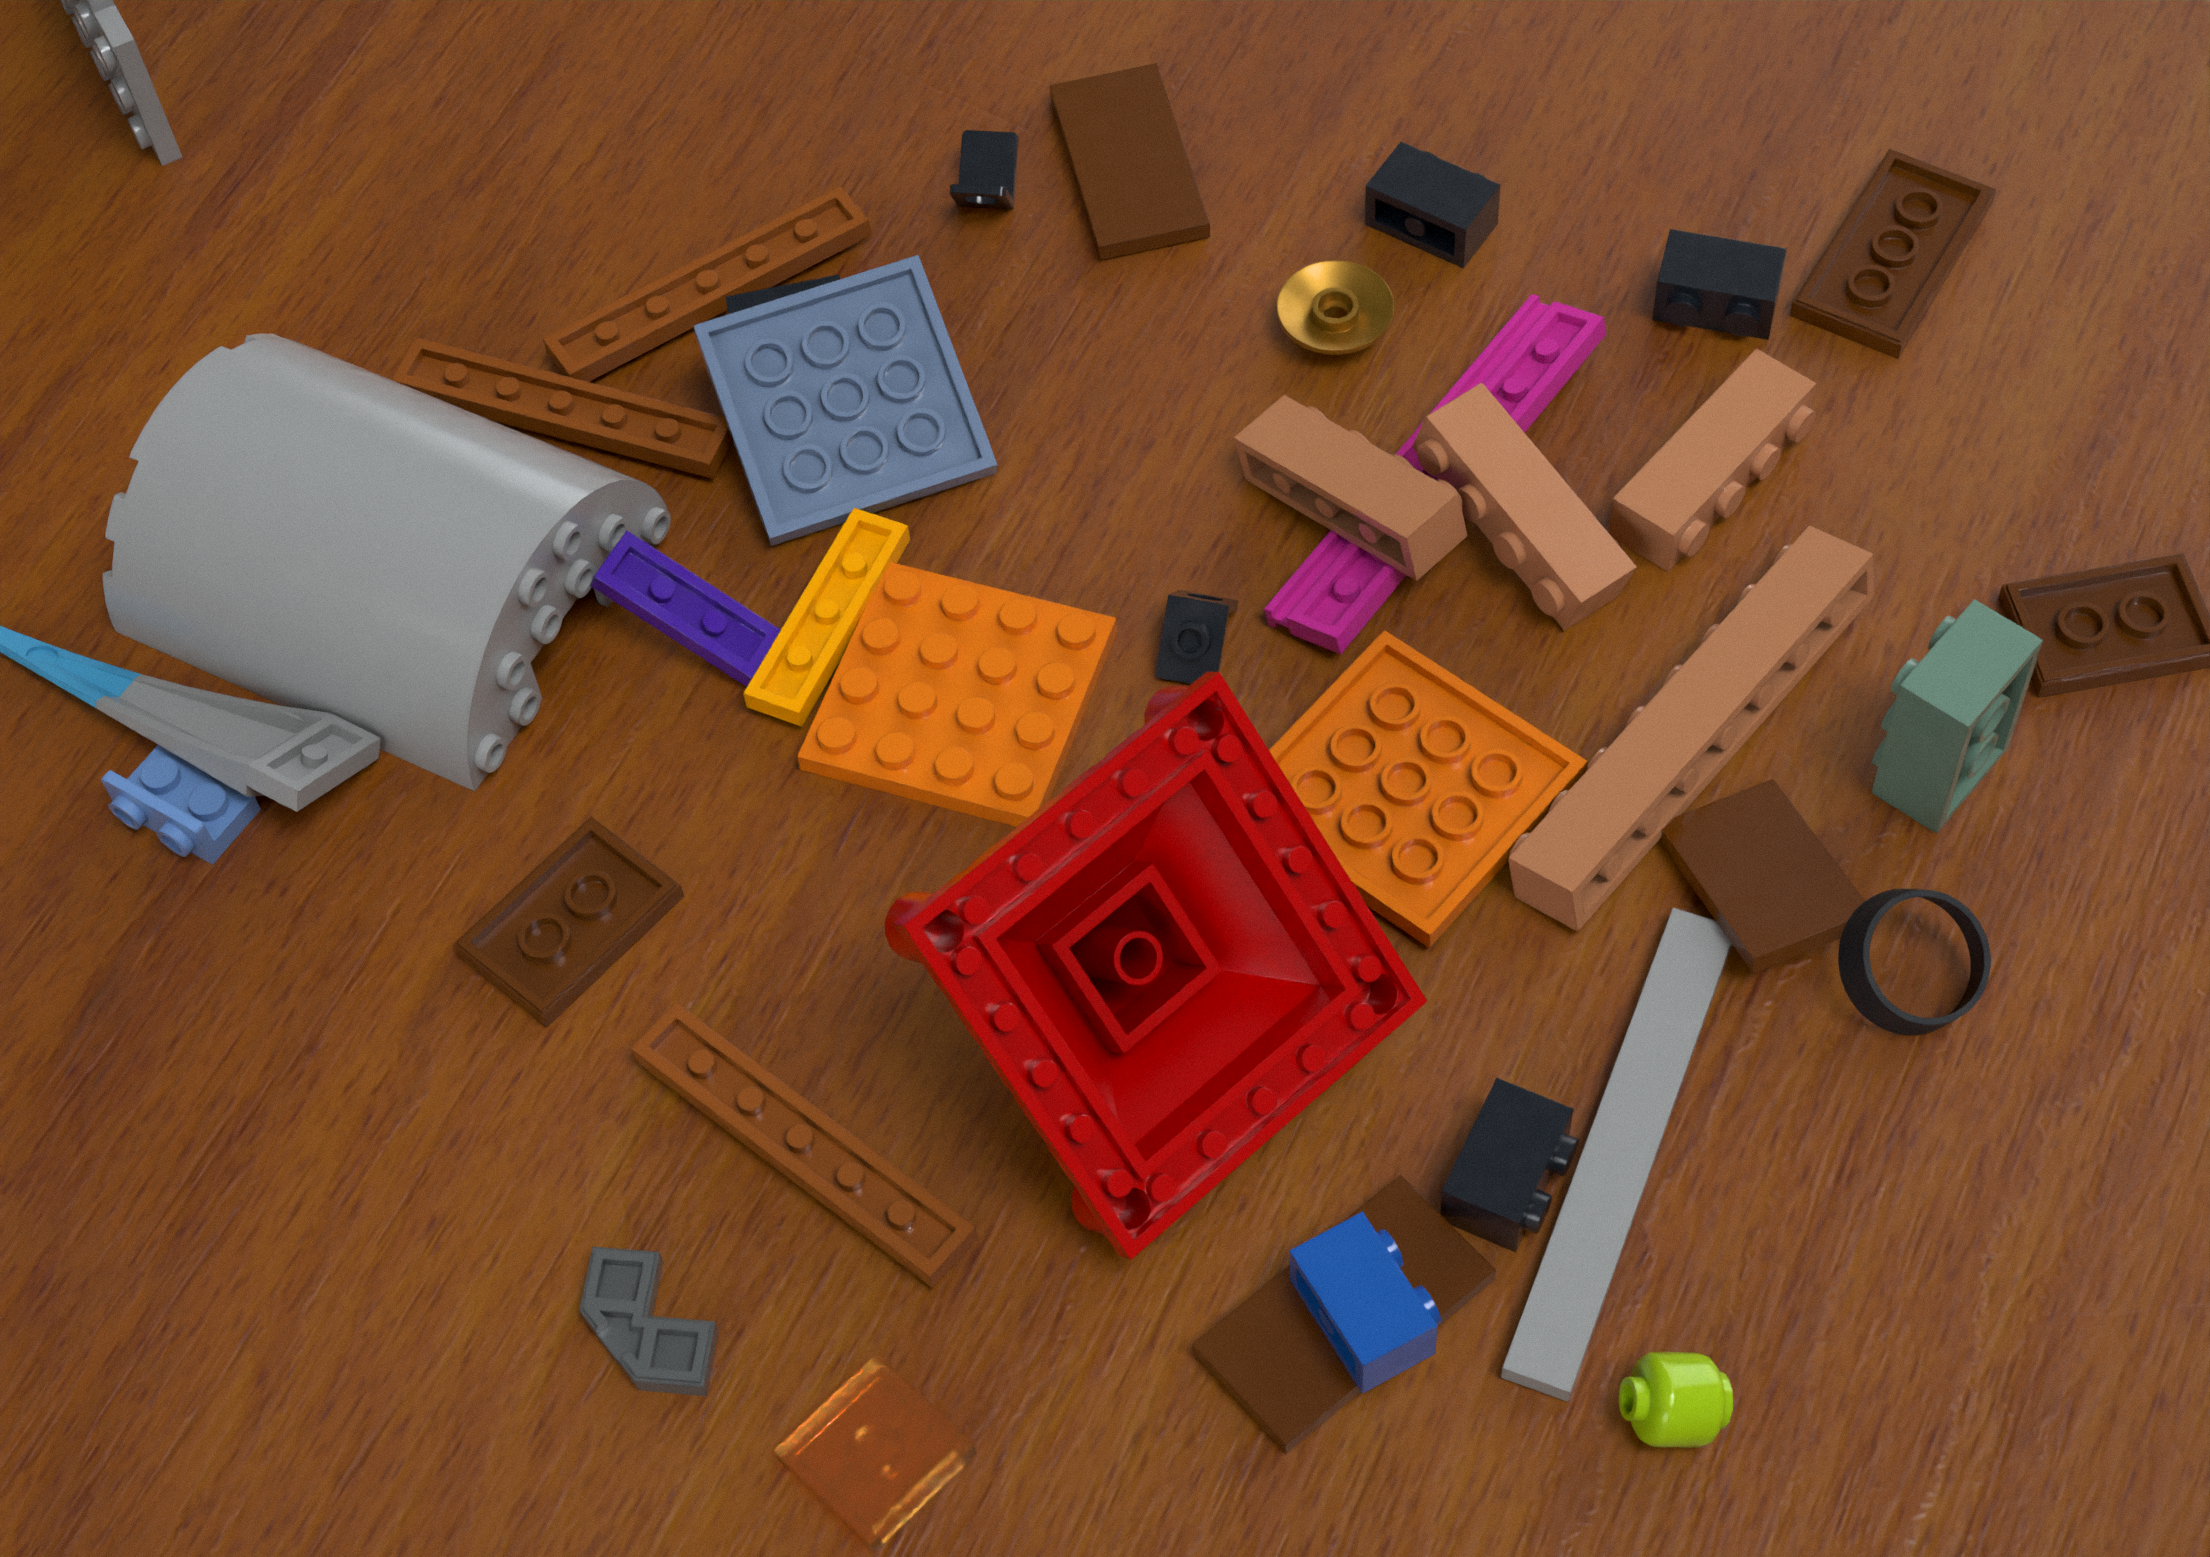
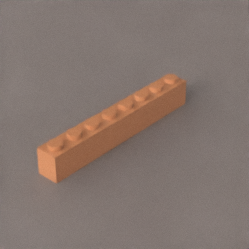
(1691, 727)

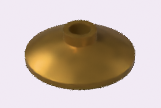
(1335, 307)

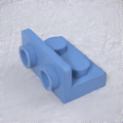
(180, 805)

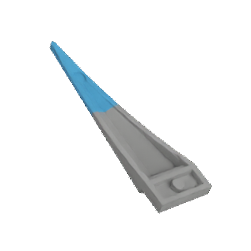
(239, 741)

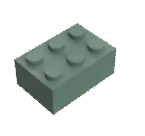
(1953, 714)

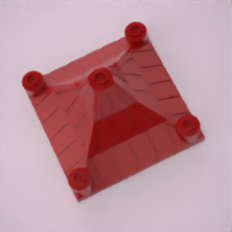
(1162, 963)

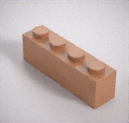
(1713, 460)
(1352, 486)
(1523, 506)

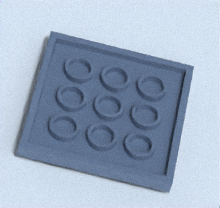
(845, 399)

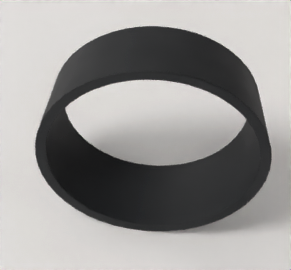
(1857, 972)

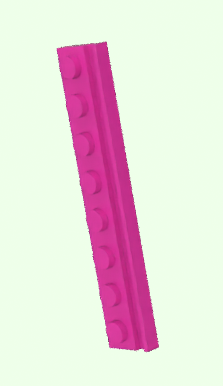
(1524, 370)

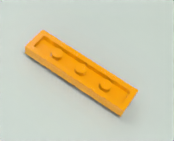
(825, 617)

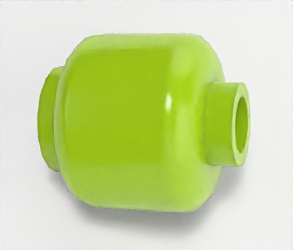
(1676, 1399)

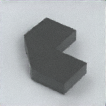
(651, 1350)

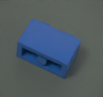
(1365, 1301)

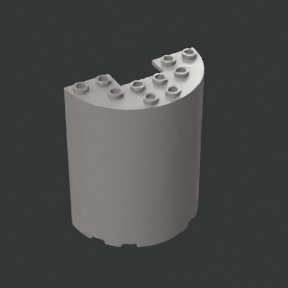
(360, 548)

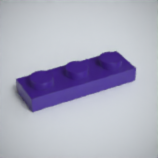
(685, 608)

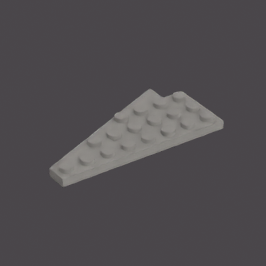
(119, 58)

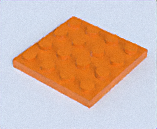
(958, 695)
(1420, 783)

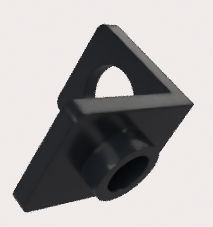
(987, 170)
(1193, 635)

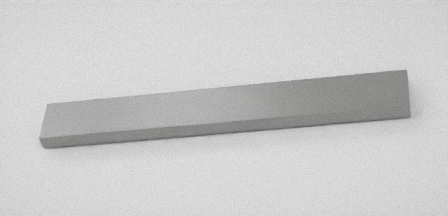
(1617, 1158)

